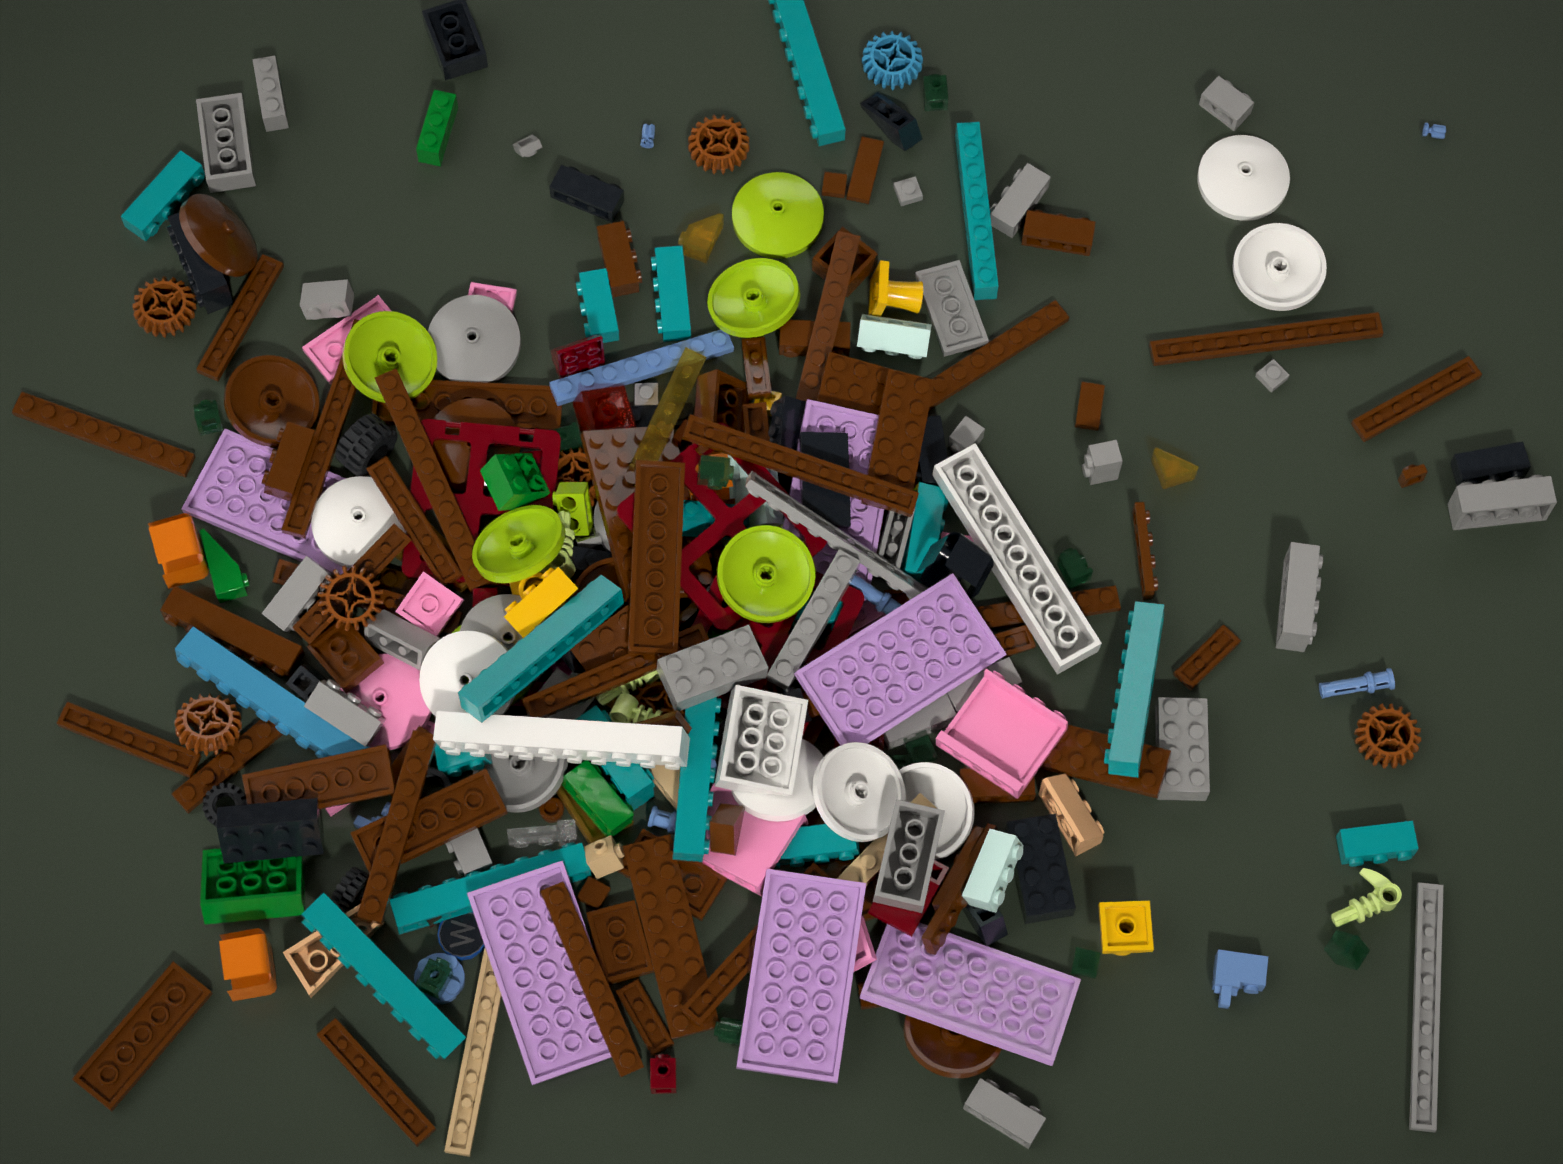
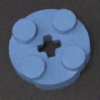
(456, 983)

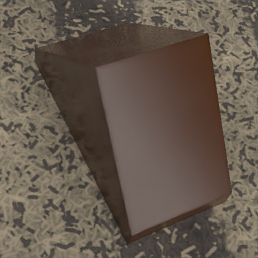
(726, 828)

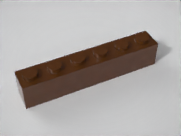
(233, 632)

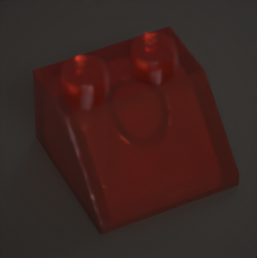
(603, 409)

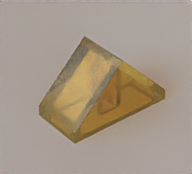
(1172, 469)

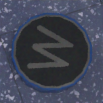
(460, 937)

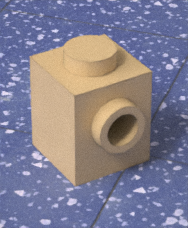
(604, 856)

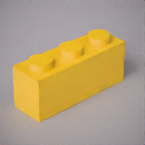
(540, 601)

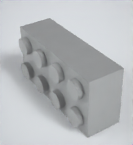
(225, 142)
(1501, 502)
(1298, 597)
(712, 668)
(1183, 729)
(909, 856)

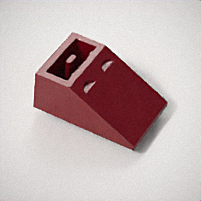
(578, 356)
(907, 920)

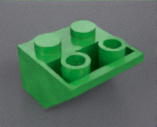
(514, 480)

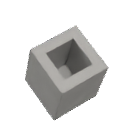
(965, 435)

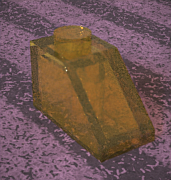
(701, 237)

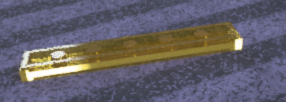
(670, 406)

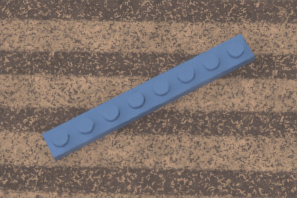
(639, 366)

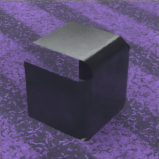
(957, 556)

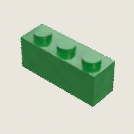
(437, 128)
(598, 798)

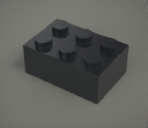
(454, 39)

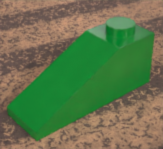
(225, 572)

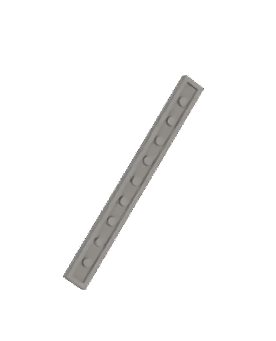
(834, 536)
(1426, 1008)

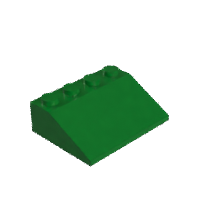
(250, 888)

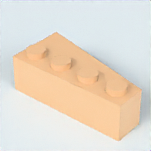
(317, 964)

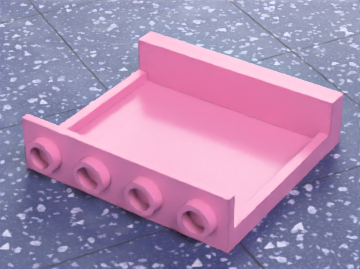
(1003, 733)
(758, 847)

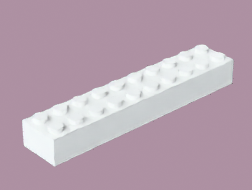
(1017, 559)
(563, 739)

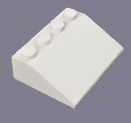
(761, 742)

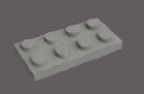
(952, 308)

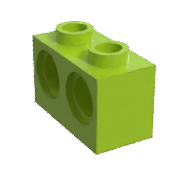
(578, 508)

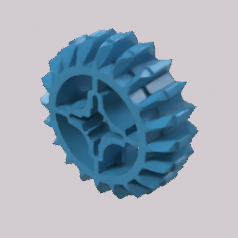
(883, 51)

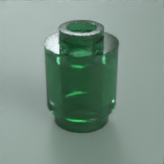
(729, 1030)

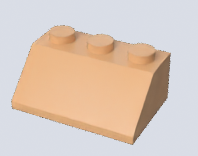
(1072, 813)

